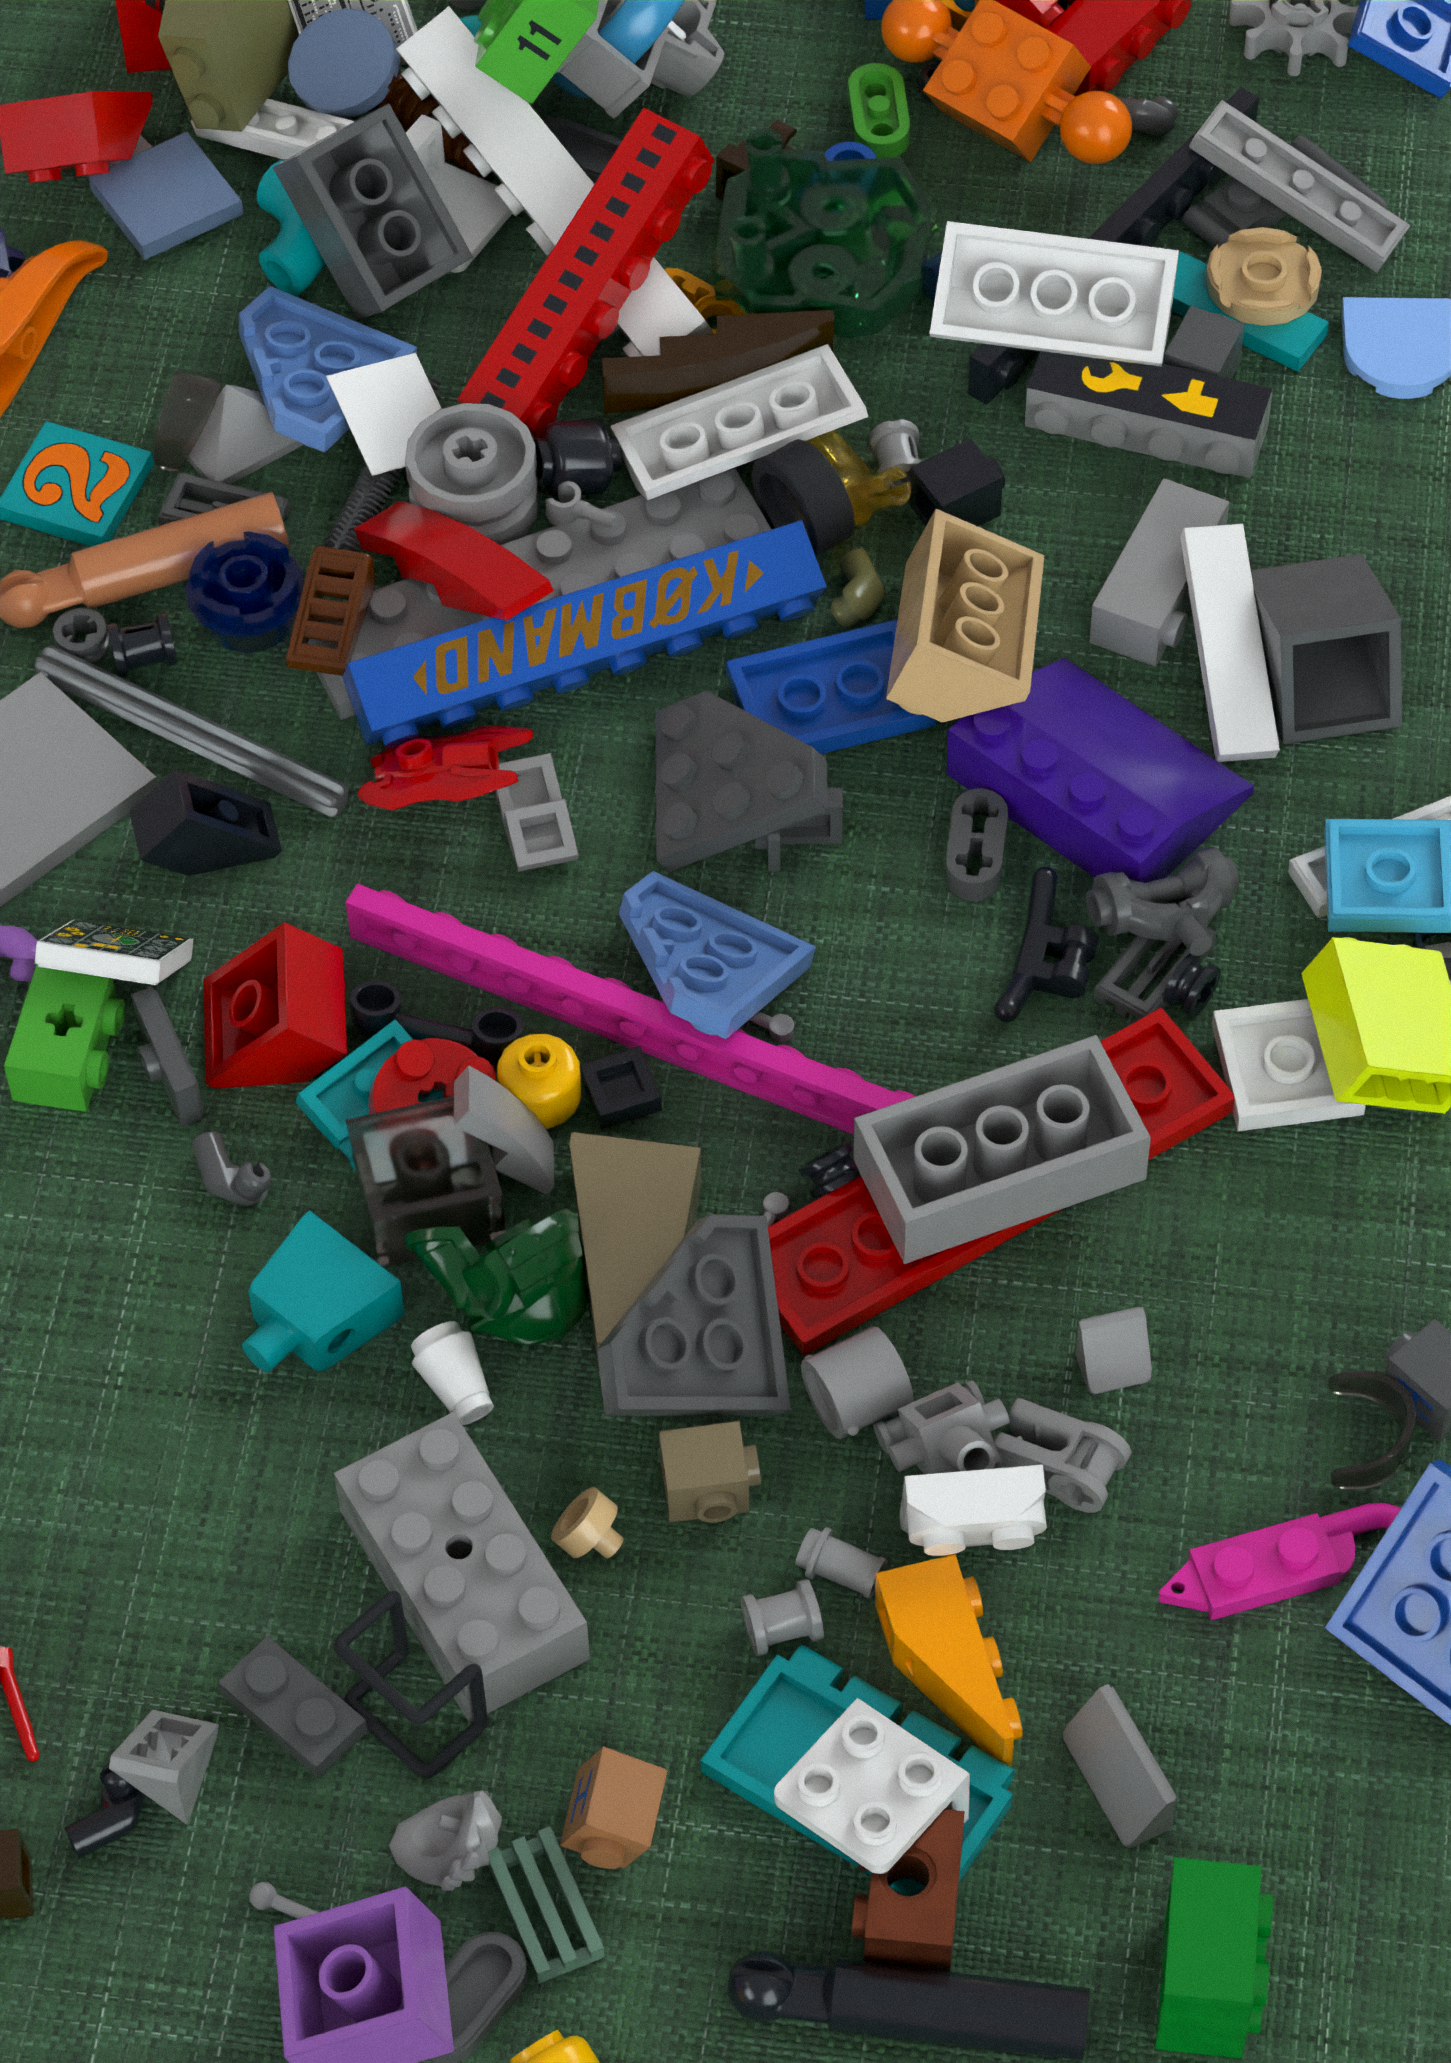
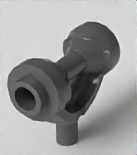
(1141, 908)

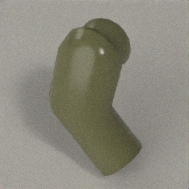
(862, 593)

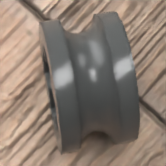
(78, 622)

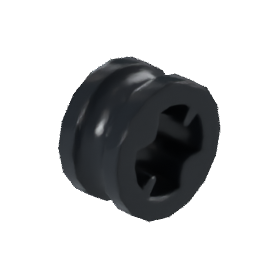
(1192, 985)
(830, 1170)

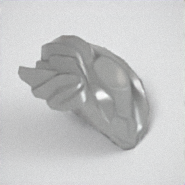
(448, 1840)

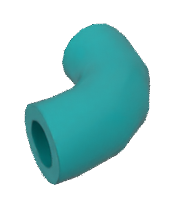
(292, 257)

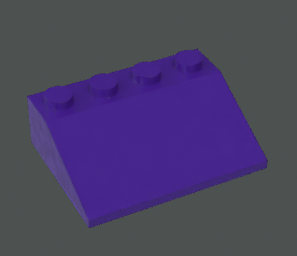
(1095, 775)

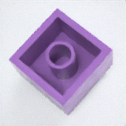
(364, 1983)

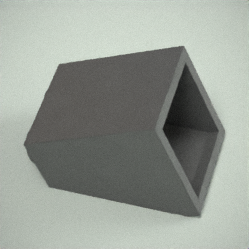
(1329, 648)

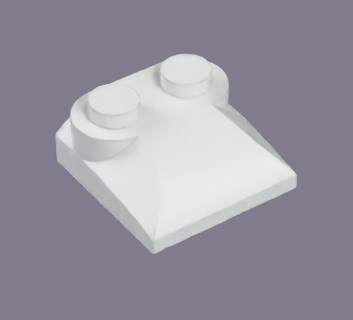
(974, 1509)

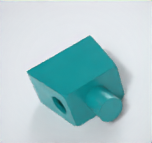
(319, 1299)

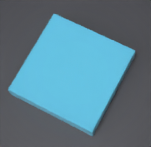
(1388, 875)

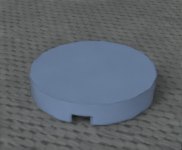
(343, 63)

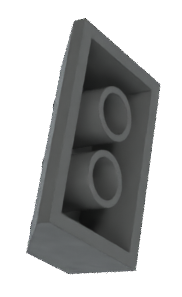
(373, 212)

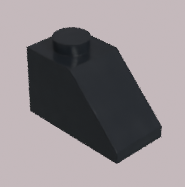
(202, 826)

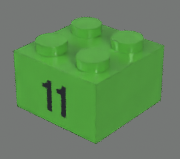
(529, 40)

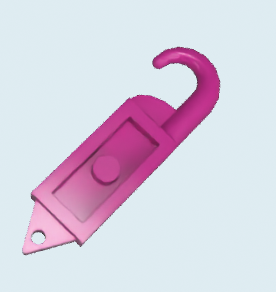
(1273, 1562)

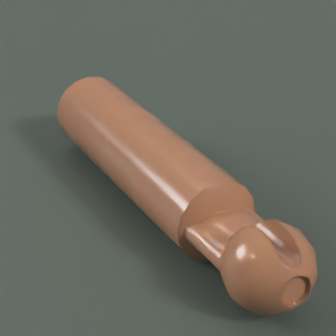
(133, 562)

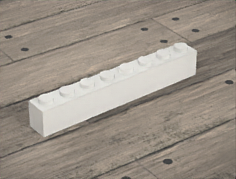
(532, 166)

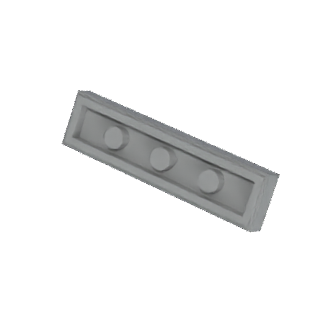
(1299, 186)

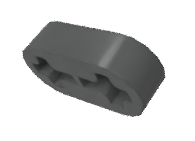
(988, 846)

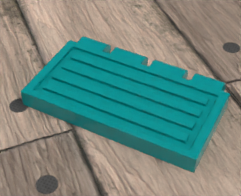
(796, 1706)

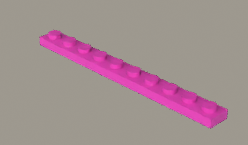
(611, 1010)

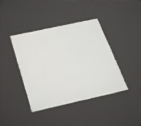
(384, 407)

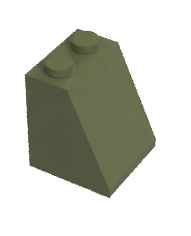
(227, 56)

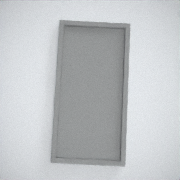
(57, 782)

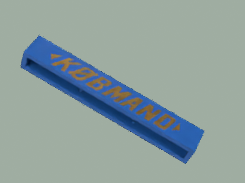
(583, 634)

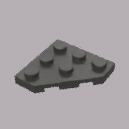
(728, 779)
(702, 1330)

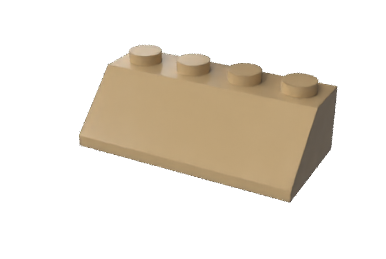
(965, 622)

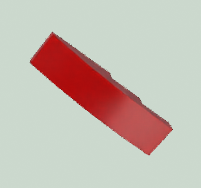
(459, 561)

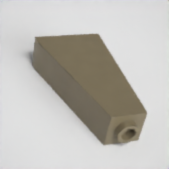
(632, 1214)

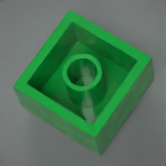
(1213, 1958)

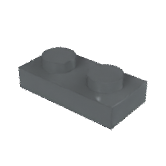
(293, 1707)

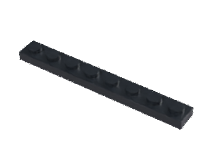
(1135, 222)

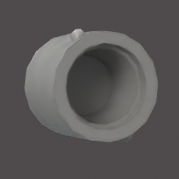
(856, 1382)

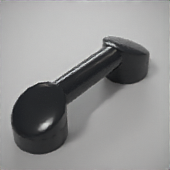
(379, 1003)

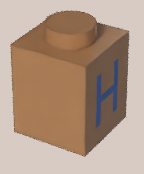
(613, 1809)

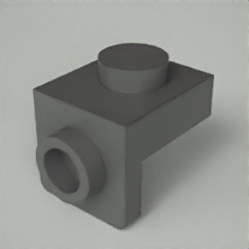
(819, 829)

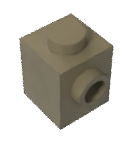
(707, 1472)

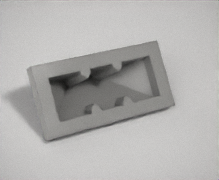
(238, 438)
(167, 1759)

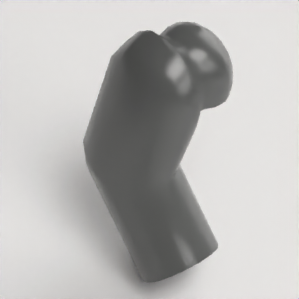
(1153, 116)
(225, 1180)

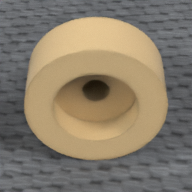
(588, 1525)

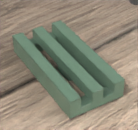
(523, 1853)

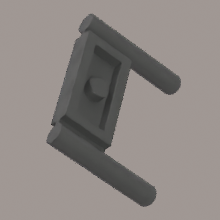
(1241, 208)

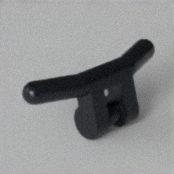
(1072, 944)

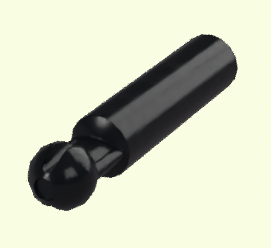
(914, 2004)

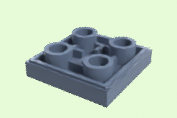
(166, 195)

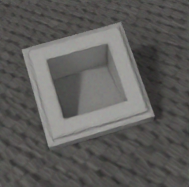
(1114, 1350)

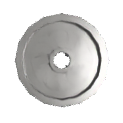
(475, 469)

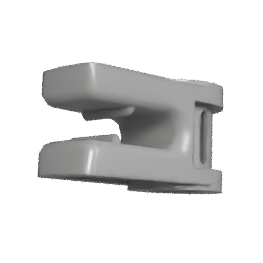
(1074, 1453)

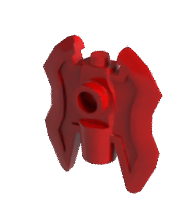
(443, 767)

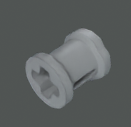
(895, 446)
(782, 1617)

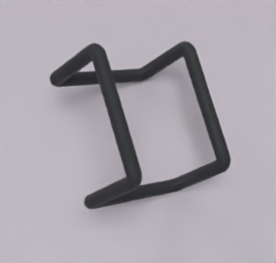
(375, 1679)

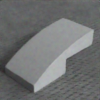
(536, 815)
(501, 1119)

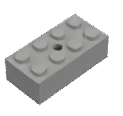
(1000, 1148)
(462, 1563)

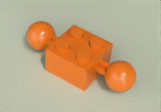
(1008, 79)

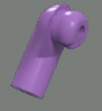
(20, 946)

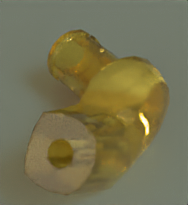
(865, 490)

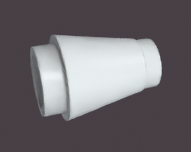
(453, 1370)

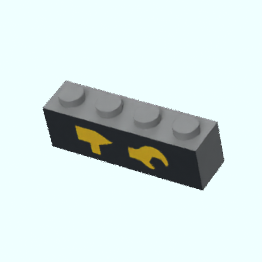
(1151, 410)

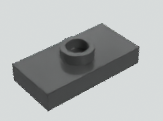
(165, 1058)

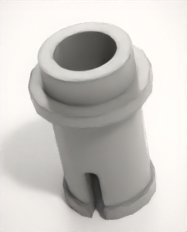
(839, 1561)

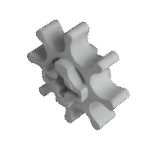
(1295, 28)

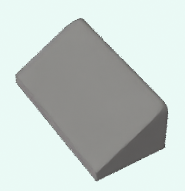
(1120, 1769)

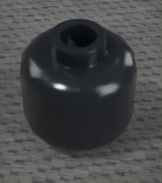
(577, 453)

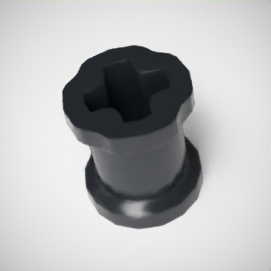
(142, 644)

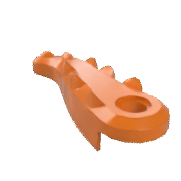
(32, 304)

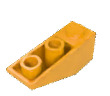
(938, 1646)

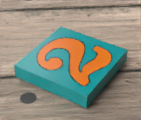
(75, 485)

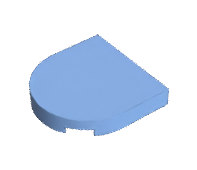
(1398, 343)

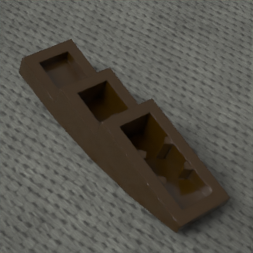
(704, 361)

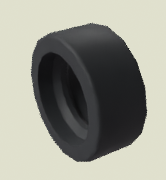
(804, 486)

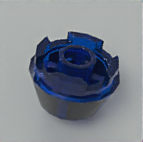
(245, 592)

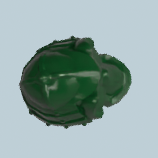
(524, 1283)

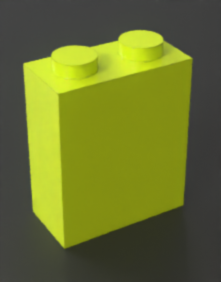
(1383, 1023)

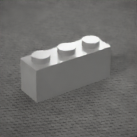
(1147, 589)

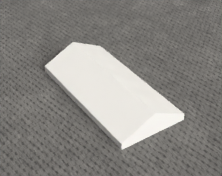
(1054, 293)
(737, 422)

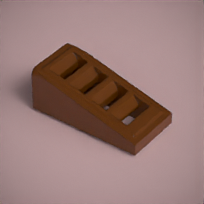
(335, 575)

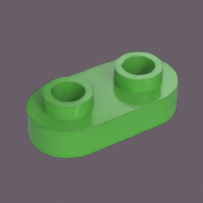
(879, 109)

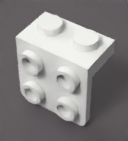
(468, 198)
(871, 1788)

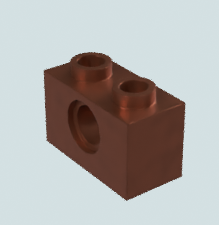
(919, 1927)

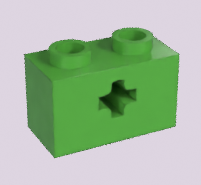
(63, 1039)

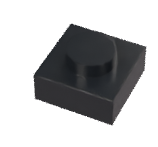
(620, 1087)

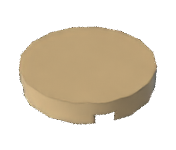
(1263, 277)

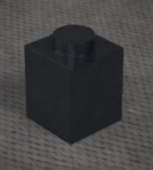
(958, 483)

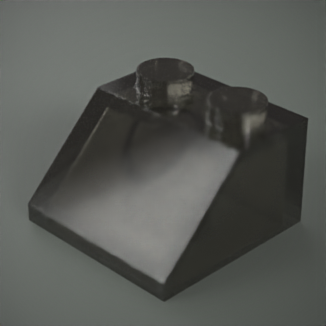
(423, 1175)

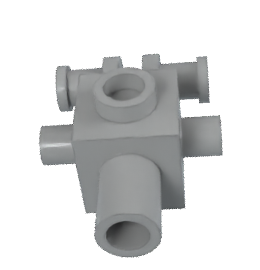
(944, 1431)

